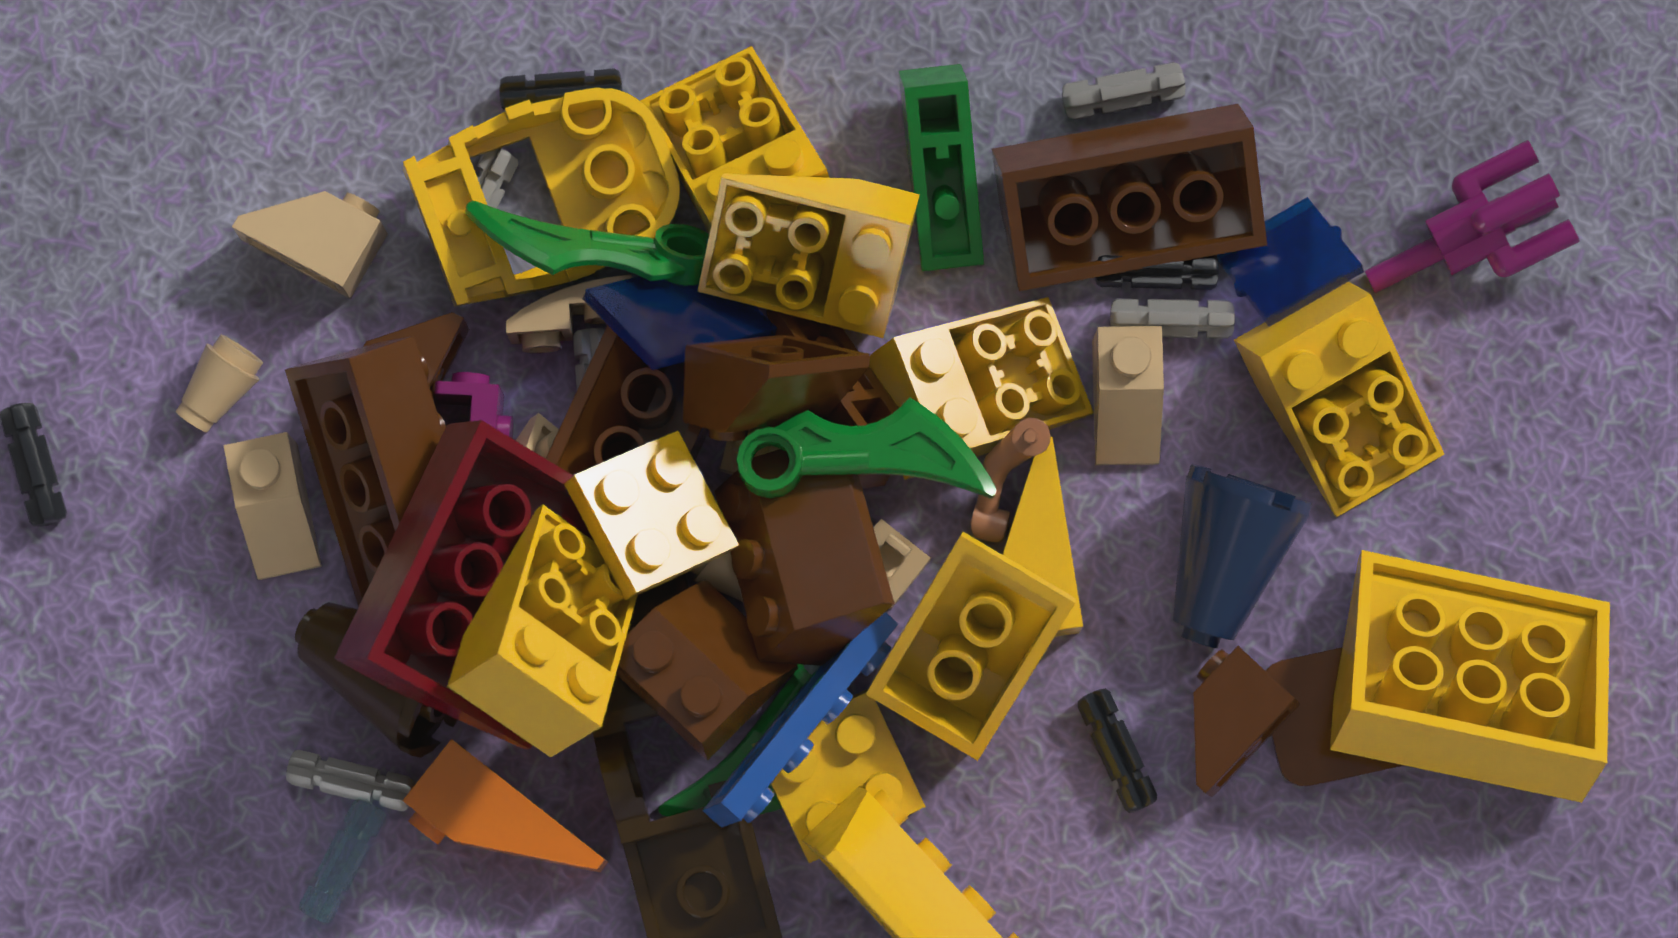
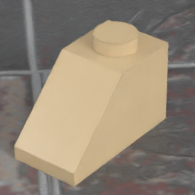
(318, 237)
(1128, 394)
(273, 504)

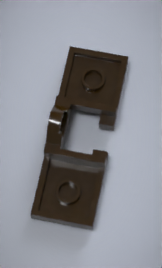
(683, 867)

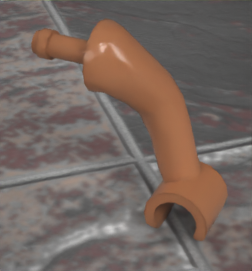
(1020, 444)

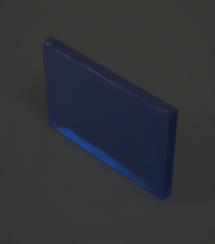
(665, 316)

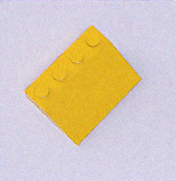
(1474, 677)
(893, 875)

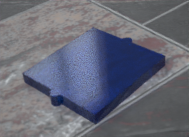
(1297, 265)

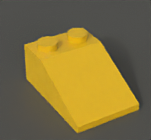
(970, 646)

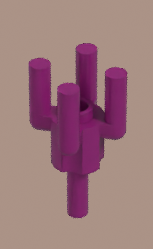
(1480, 227)

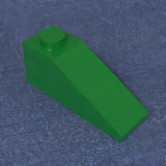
(942, 166)

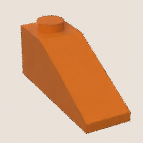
(483, 811)

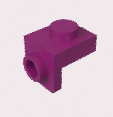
(476, 391)

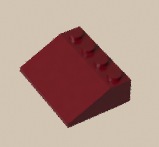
(444, 562)

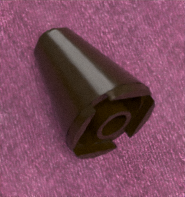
(397, 717)

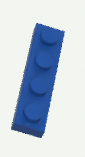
(786, 740)

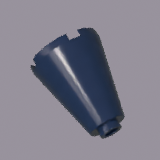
(1229, 550)

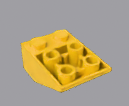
(730, 124)
(810, 247)
(987, 373)
(1341, 396)
(546, 638)

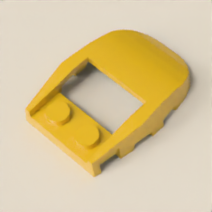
(600, 166)

